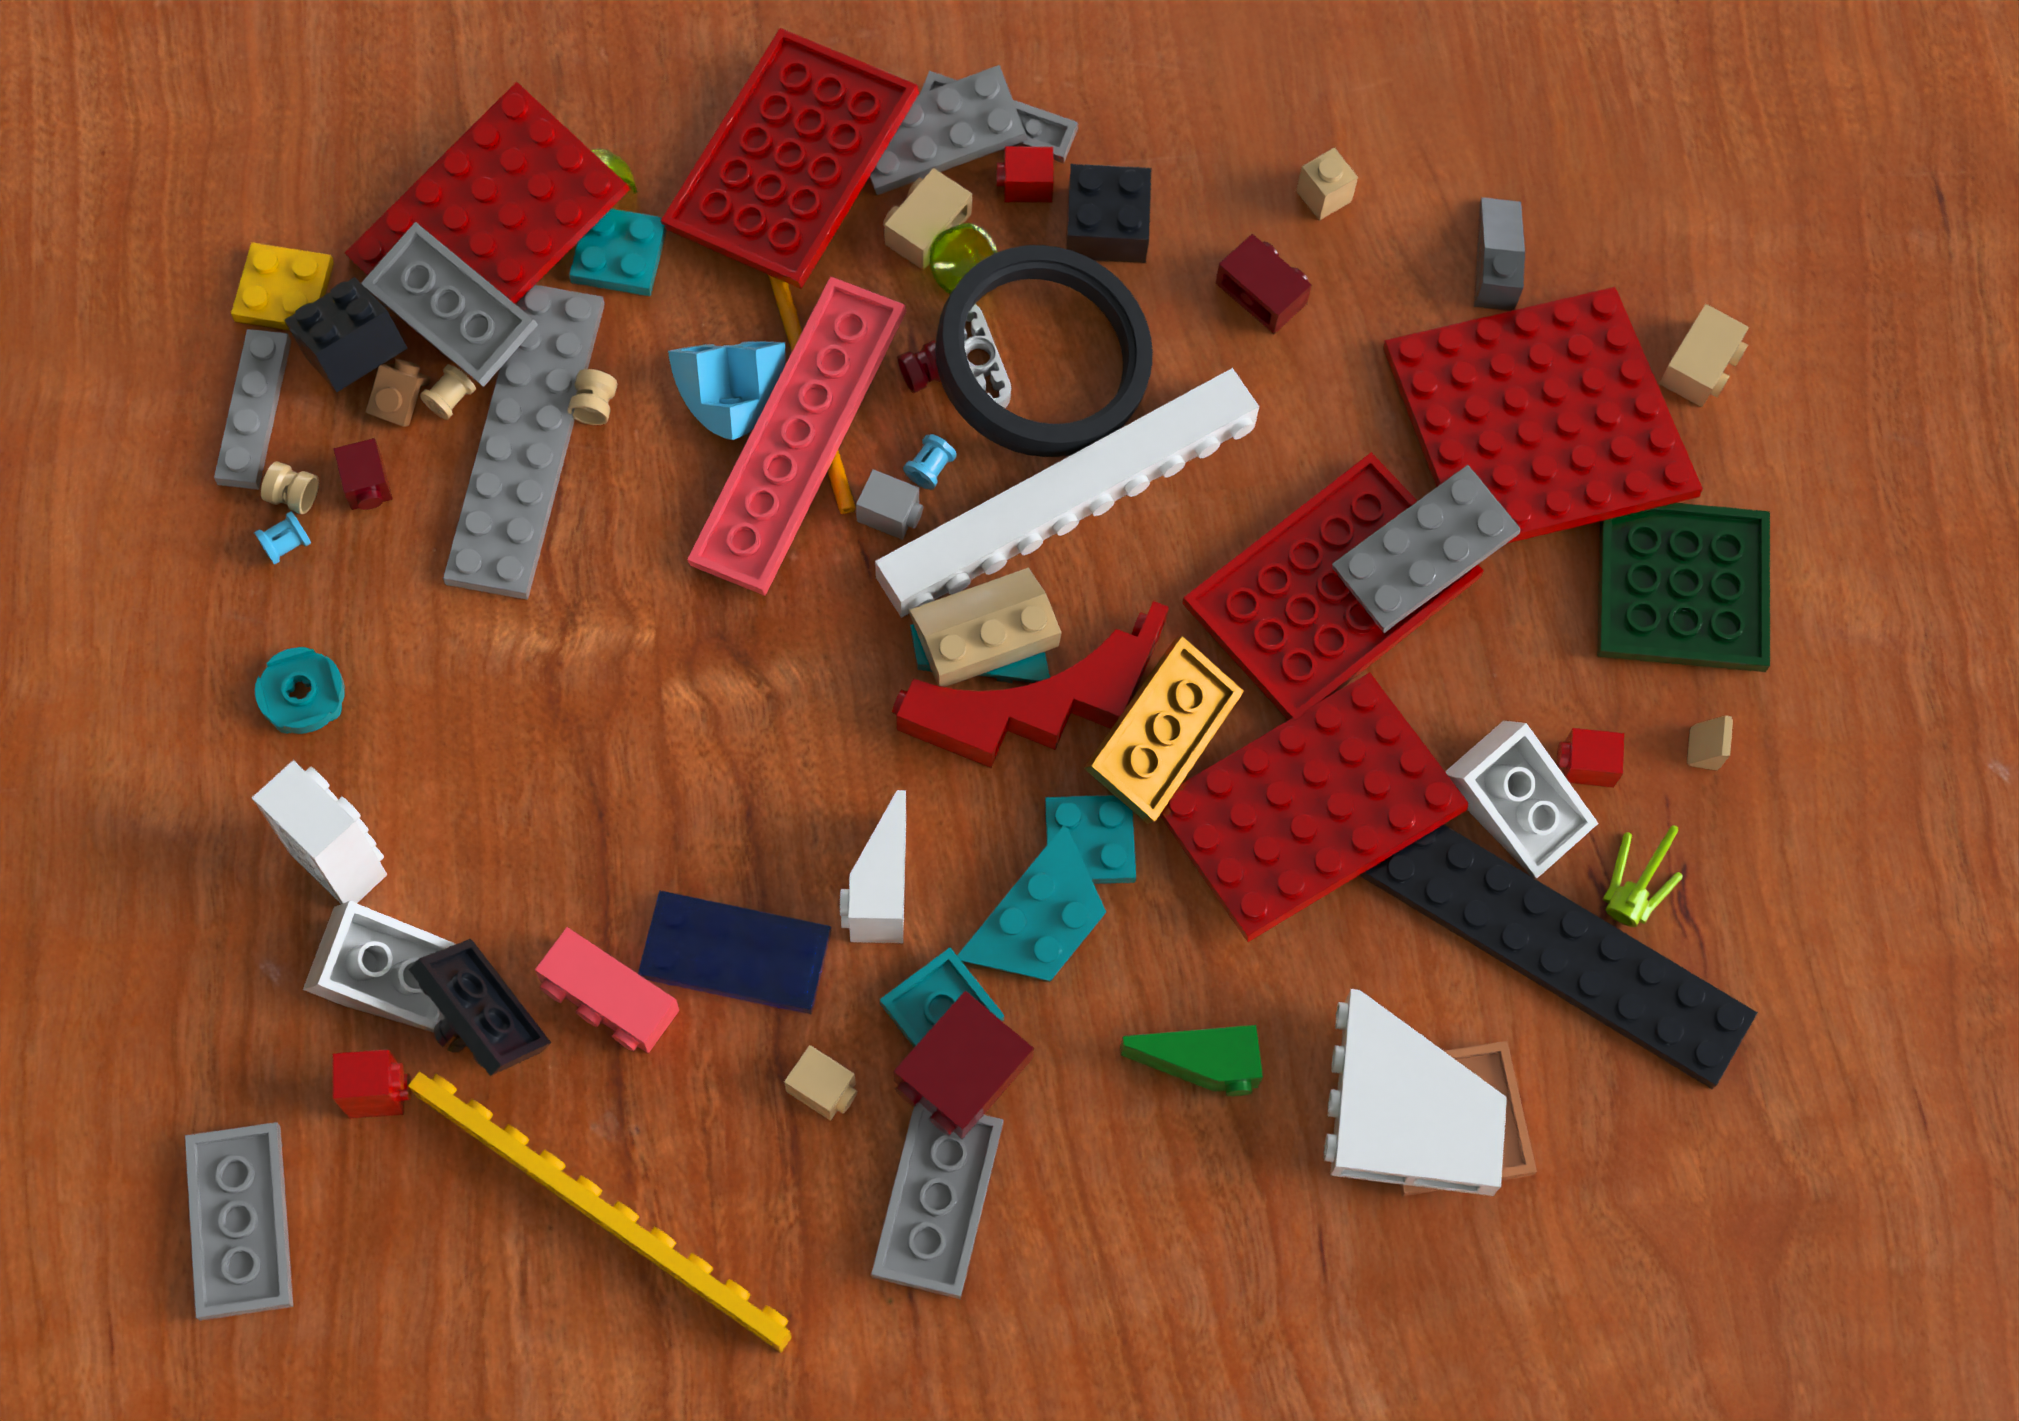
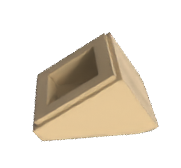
(1710, 743)

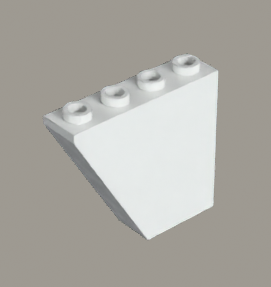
(1409, 1108)

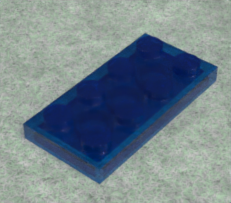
(735, 952)

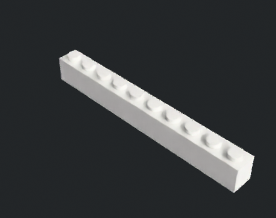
(1067, 493)

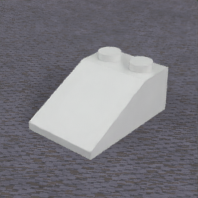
(1521, 797)
(876, 889)
(367, 964)

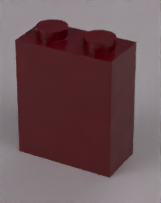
(962, 1066)

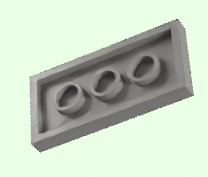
(950, 129)
(449, 304)
(1426, 548)
(936, 1205)
(238, 1221)

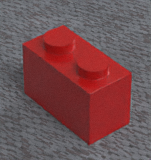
(370, 1084)

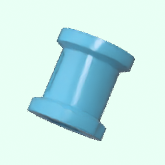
(929, 461)
(282, 537)

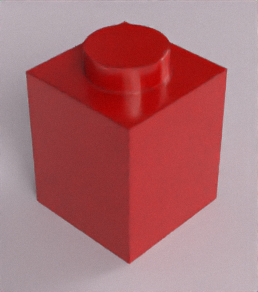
(1026, 174)
(1592, 757)

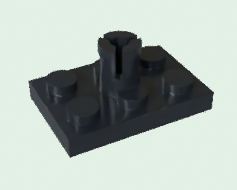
(477, 1008)

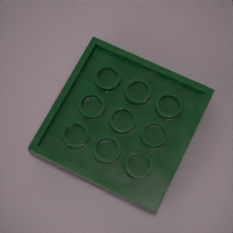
(1686, 587)

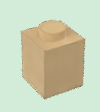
(1327, 183)
(821, 1083)

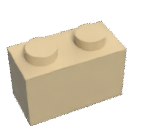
(929, 210)
(1703, 356)

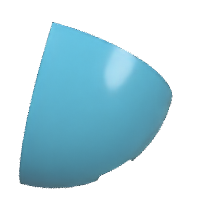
(728, 383)

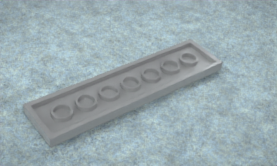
(523, 447)

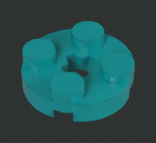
(304, 714)

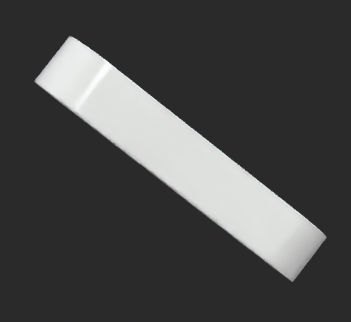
(994, 367)

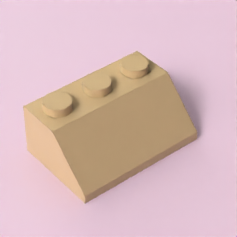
(986, 627)

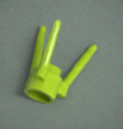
(1629, 902)

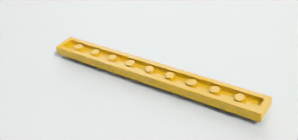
(617, 1220)

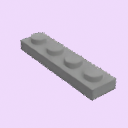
(1040, 126)
(252, 409)

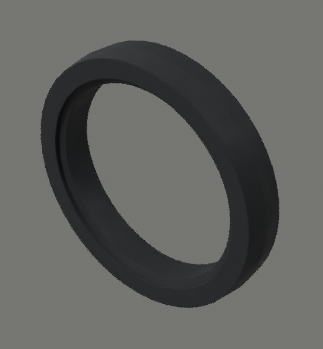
(1085, 277)

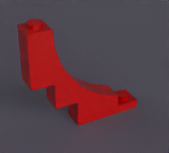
(978, 721)

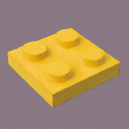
(279, 283)

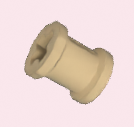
(447, 392)

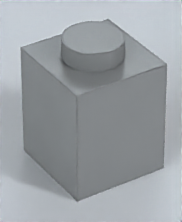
(889, 505)

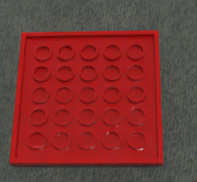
(1546, 412)

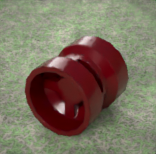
(919, 367)

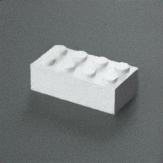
(322, 832)

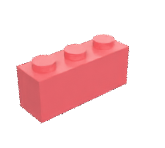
(606, 991)

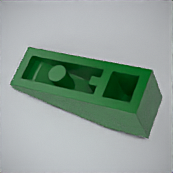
(1209, 1058)

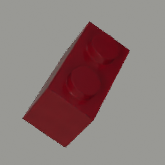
(1263, 283)

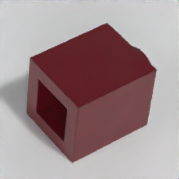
(363, 474)

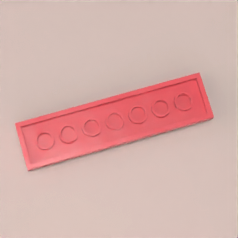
(797, 436)

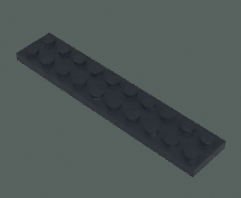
(1568, 951)

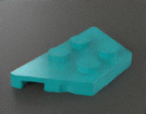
(1040, 916)

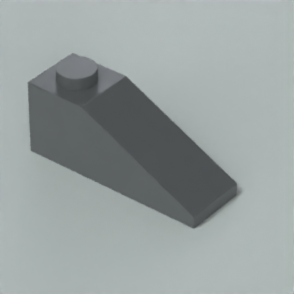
(1499, 254)

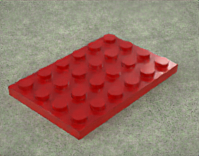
(790, 157)
(503, 197)
(1287, 609)
(1310, 806)

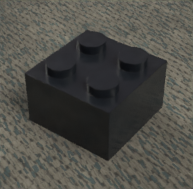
(1109, 212)
(345, 333)

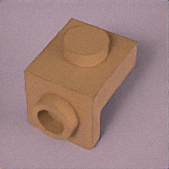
(396, 391)

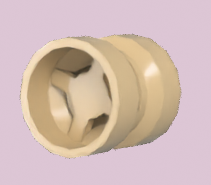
(592, 396)
(289, 487)

